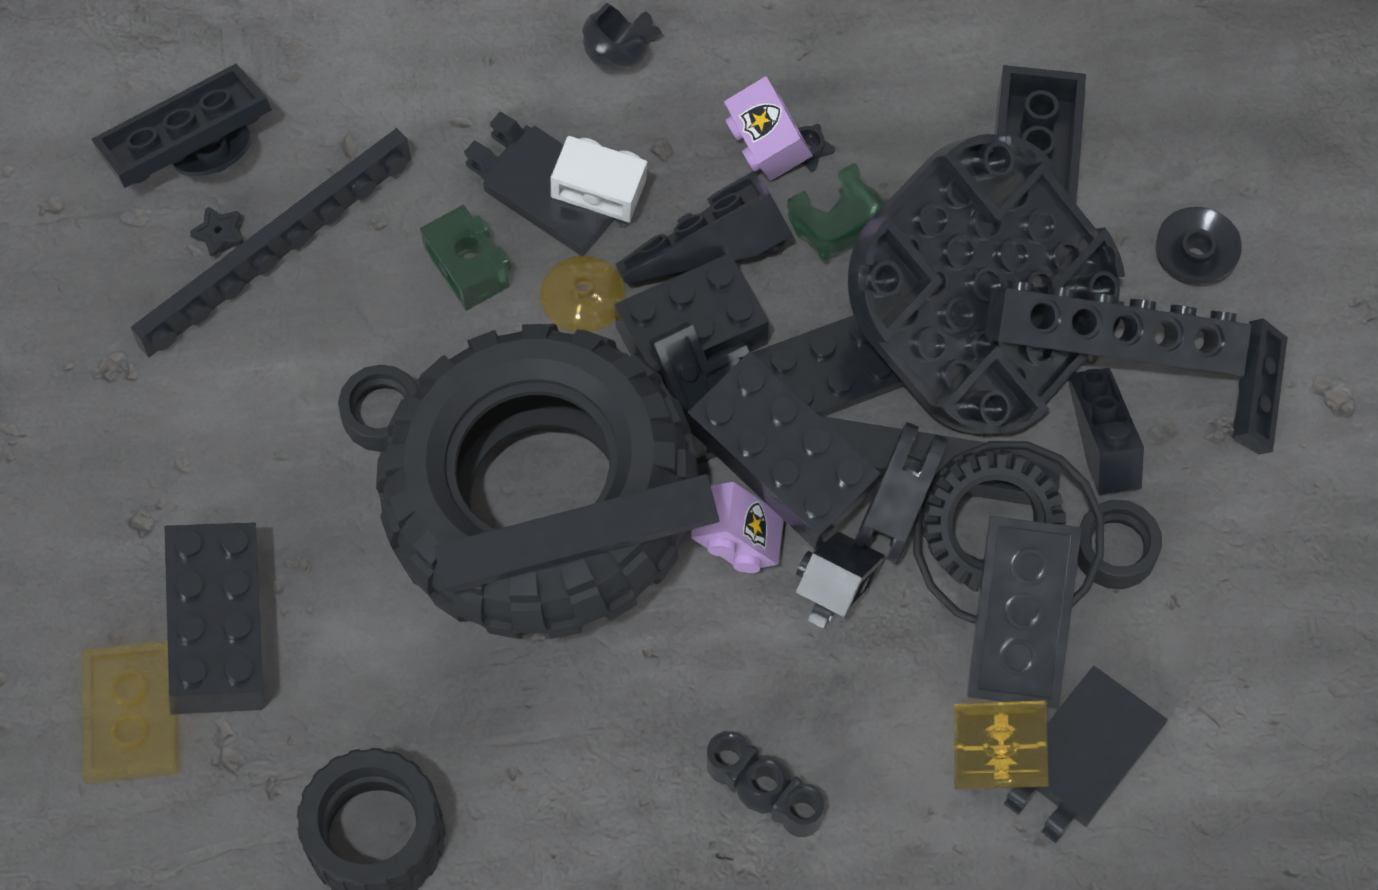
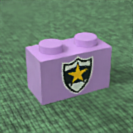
(767, 129)
(747, 530)

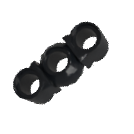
(779, 801)

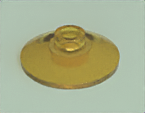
(582, 309)

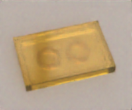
(127, 713)

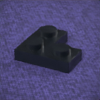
(686, 368)

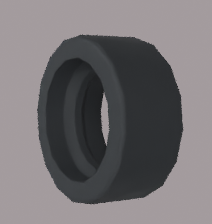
(362, 383)
(1142, 523)

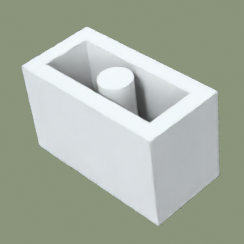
(599, 178)

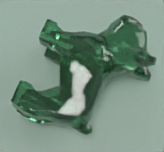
(842, 225)

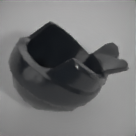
(615, 41)

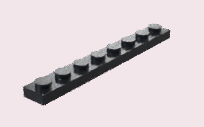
(264, 249)

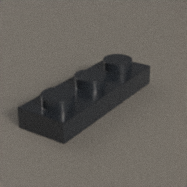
(1261, 387)

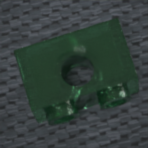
(472, 278)

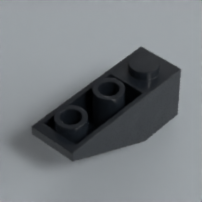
(1107, 431)

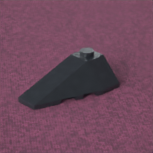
(738, 222)

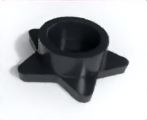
(819, 147)
(218, 241)

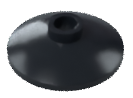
(216, 156)
(1202, 230)

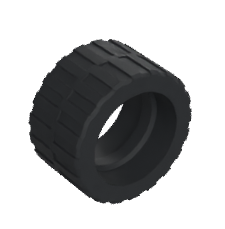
(360, 773)

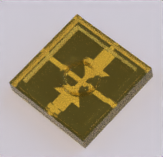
(1001, 745)

